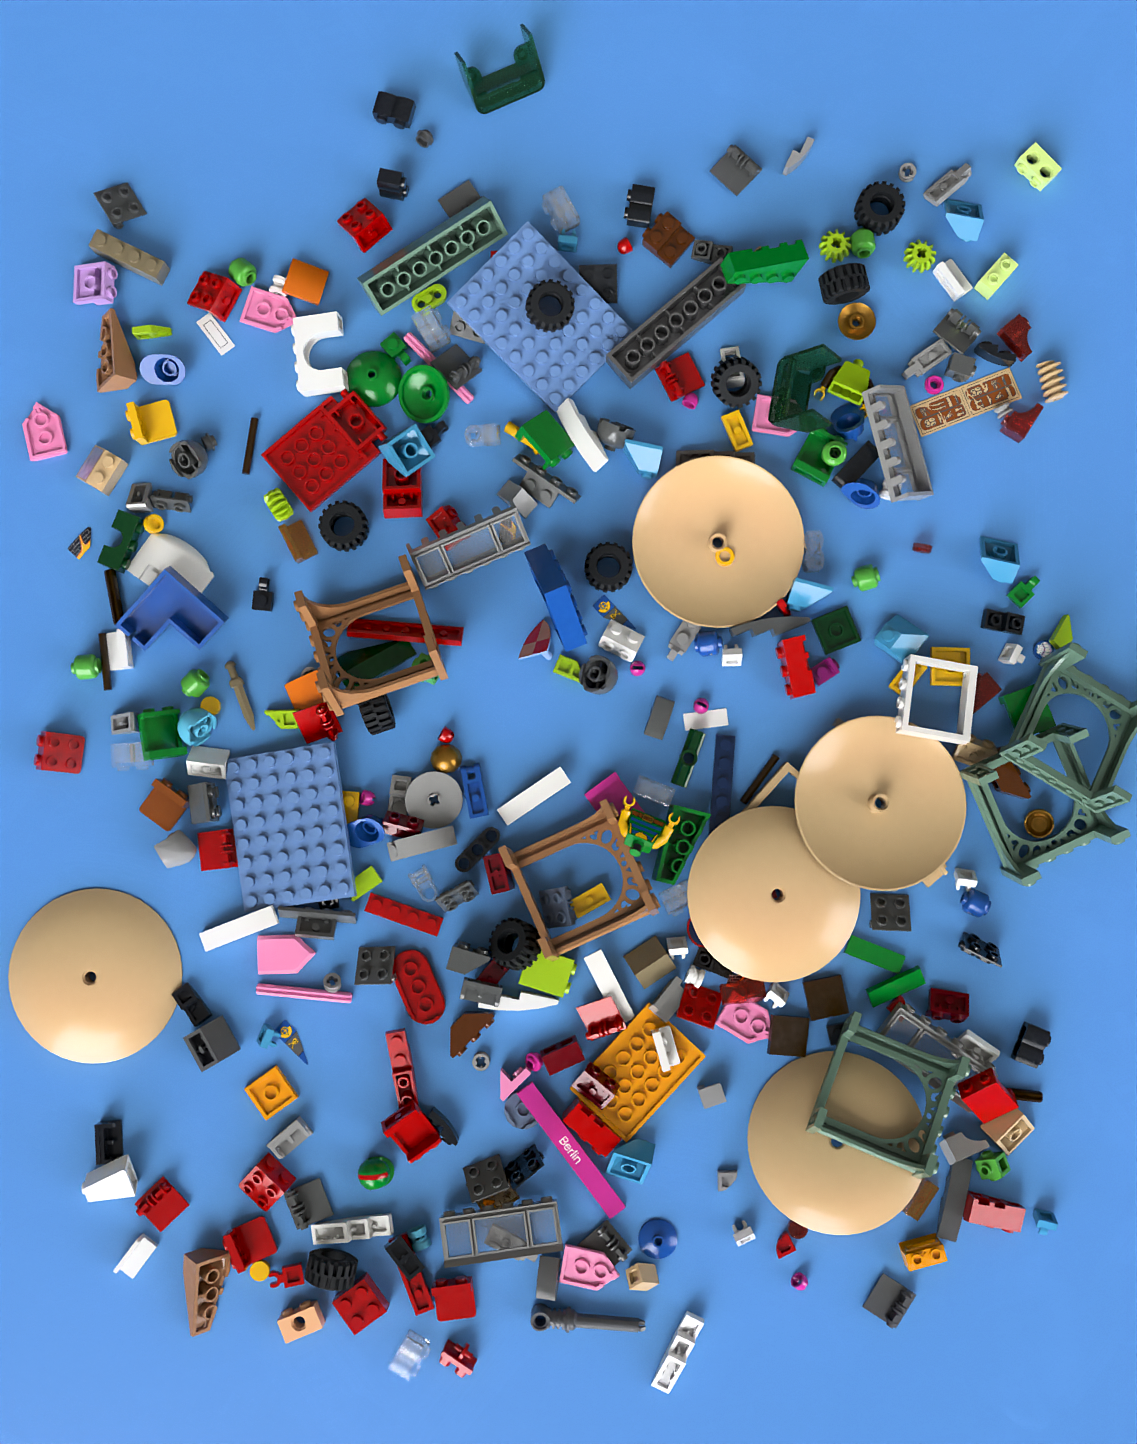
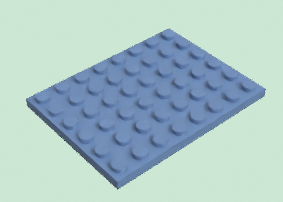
(548, 362)
(290, 827)

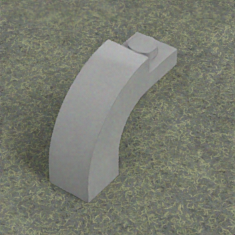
(421, 843)

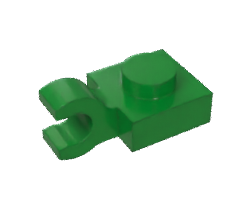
(395, 348)
(1022, 592)

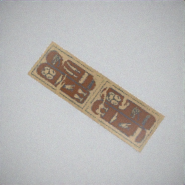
(965, 402)

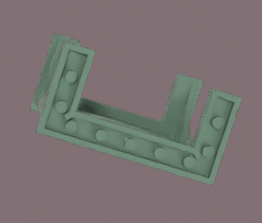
(1025, 744)
(1097, 824)
(924, 1162)

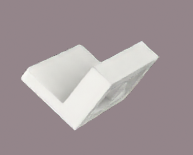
(952, 279)
(119, 651)
(207, 762)
(136, 1256)

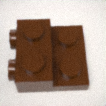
(667, 239)

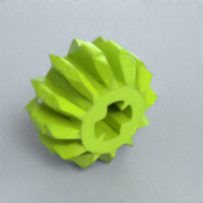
(916, 249)
(833, 252)
(278, 504)

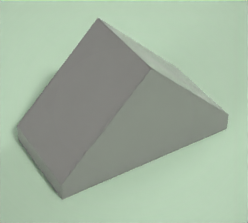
(139, 498)
(521, 499)
(124, 723)

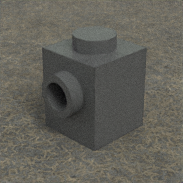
(960, 367)

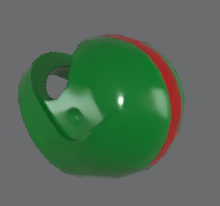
(375, 1173)

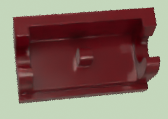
(498, 874)
(493, 972)
(562, 1055)

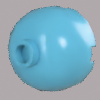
(195, 726)

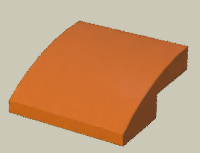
(305, 281)
(303, 691)

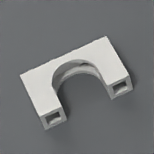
(308, 331)

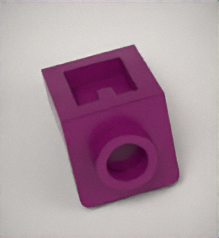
(825, 670)

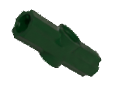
(684, 770)

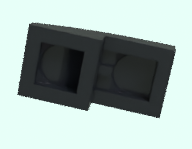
(192, 1004)

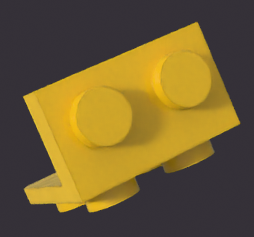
(151, 421)

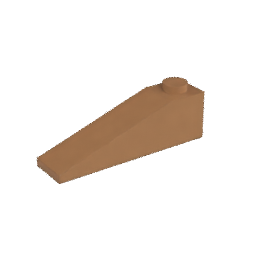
(117, 363)
(203, 1281)

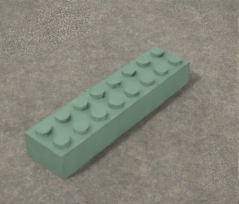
(432, 255)

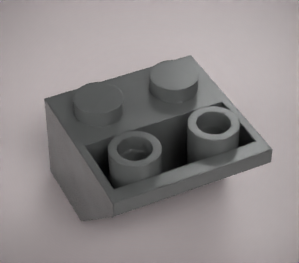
(204, 802)
(465, 959)
(212, 1043)

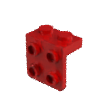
(59, 752)
(267, 1182)
(249, 1243)
(454, 1298)

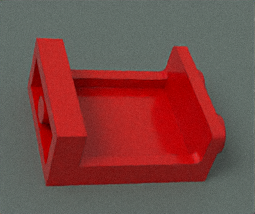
(987, 1096)
(411, 1131)

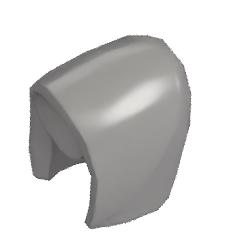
(176, 849)

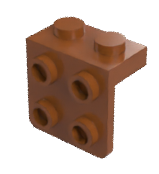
(165, 804)

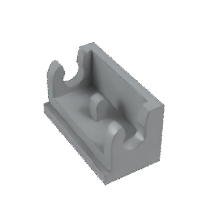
(289, 1138)

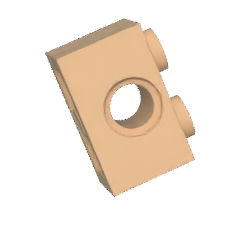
(292, 1329)

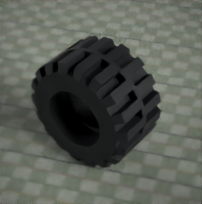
(886, 195)
(844, 283)
(555, 290)
(744, 394)
(337, 511)
(611, 551)
(377, 714)
(503, 940)
(331, 1269)

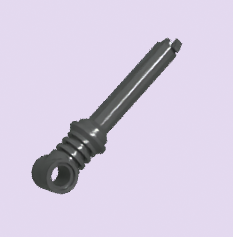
(570, 1319)

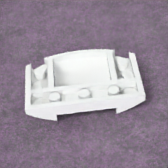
(165, 551)

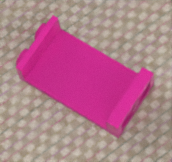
(612, 790)

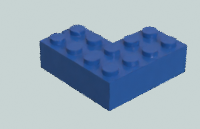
(557, 596)
(174, 603)

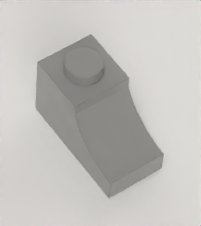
(958, 1147)

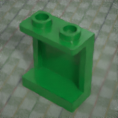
(547, 438)
(809, 460)
(1015, 703)
(160, 734)

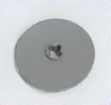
(448, 796)

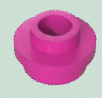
(934, 379)
(534, 1061)

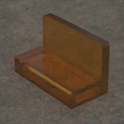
(298, 541)
(921, 1199)

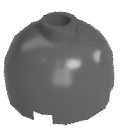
(613, 434)
(188, 458)
(598, 675)

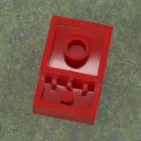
(401, 494)

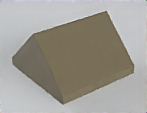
(649, 962)

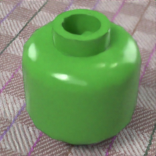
(862, 243)
(242, 272)
(837, 447)
(866, 577)
(86, 666)
(195, 683)

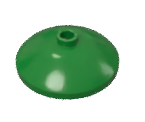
(383, 386)
(415, 396)

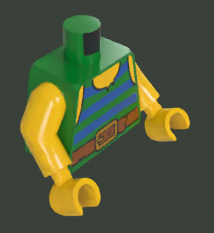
(643, 830)

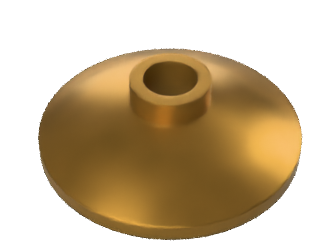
(860, 313)

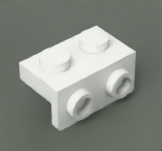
(621, 640)
(980, 1046)

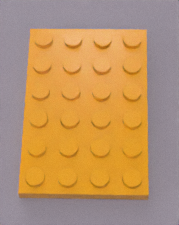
(637, 1069)

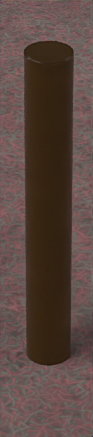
(250, 446)
(105, 661)
(759, 779)

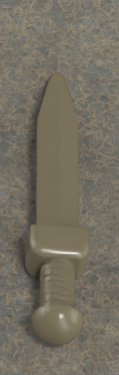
(237, 683)

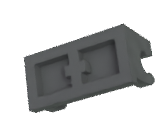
(481, 991)

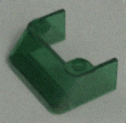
(506, 84)
(793, 387)

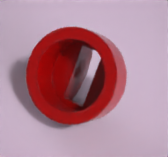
(624, 246)
(446, 735)

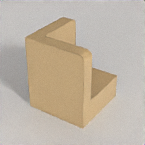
(642, 1276)

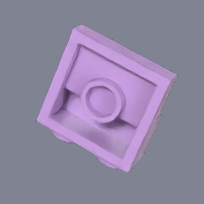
(94, 283)

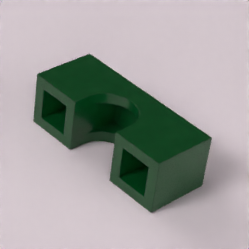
(119, 557)

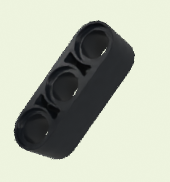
(857, 465)
(469, 854)

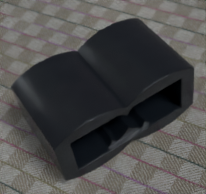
(393, 110)
(392, 184)
(640, 205)
(1030, 1045)

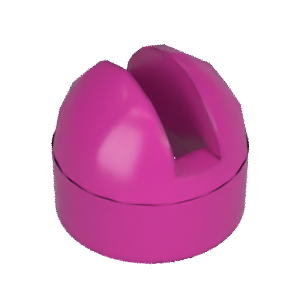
(690, 400)
(636, 672)
(700, 709)
(366, 798)
(795, 1279)

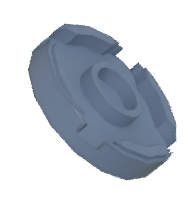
(517, 1113)

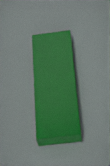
(874, 954)
(895, 986)

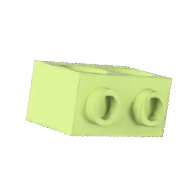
(1041, 164)
(996, 276)

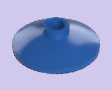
(657, 1229)

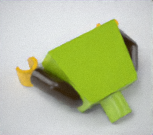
(847, 382)

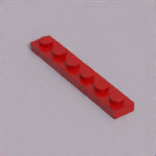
(403, 631)

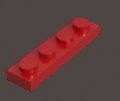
(404, 914)
(416, 1287)

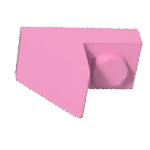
(509, 1084)

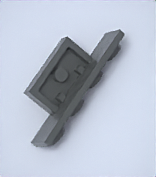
(543, 485)
(316, 923)

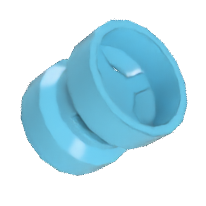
(419, 1238)

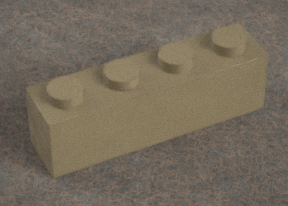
(129, 257)

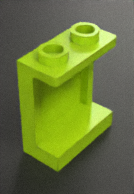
(549, 975)

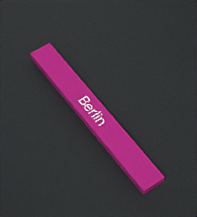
(571, 1150)

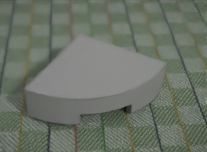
(725, 1178)

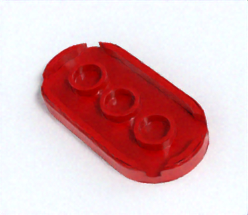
(418, 987)

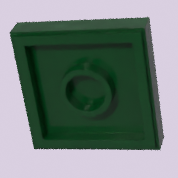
(835, 630)

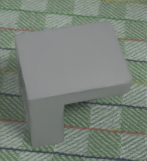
(711, 1095)

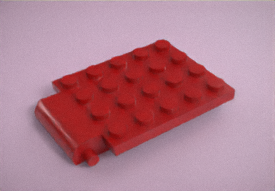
(327, 448)

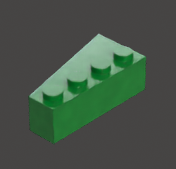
(765, 264)
(673, 854)

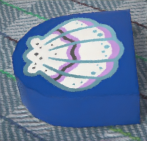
(1042, 649)

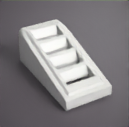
(736, 379)

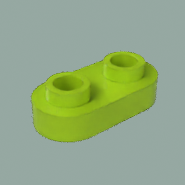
(427, 297)

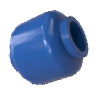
(708, 643)
(975, 903)

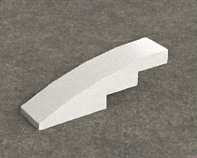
(581, 435)
(534, 796)
(239, 928)
(608, 983)
(527, 1001)
(352, 1229)
(677, 1352)

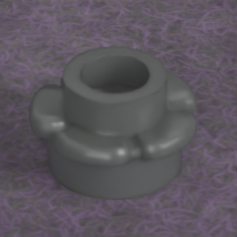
(424, 138)
(209, 442)

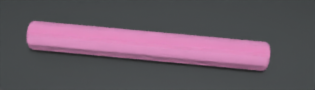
(428, 357)
(303, 993)

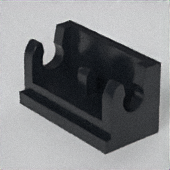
(108, 1141)
(404, 1257)

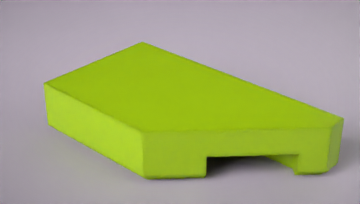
(150, 331)
(1062, 634)
(567, 668)
(283, 717)
(366, 881)

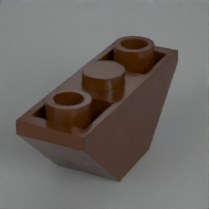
(1010, 781)
(467, 1029)

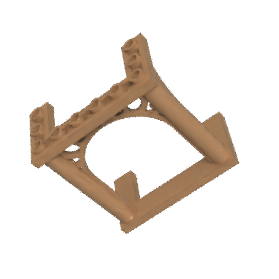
(323, 616)
(604, 819)

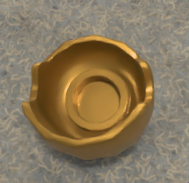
(446, 758)
(1039, 823)

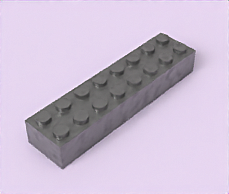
(673, 325)

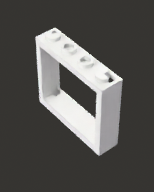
(966, 701)

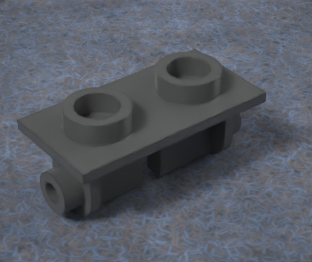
(163, 500)

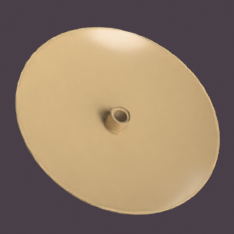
(727, 502)
(918, 814)
(735, 906)
(133, 967)
(808, 1176)

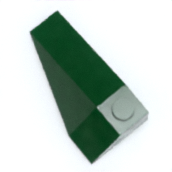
(375, 660)

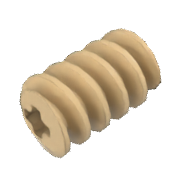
(1051, 381)

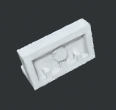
(665, 1047)

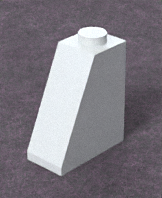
(111, 1181)

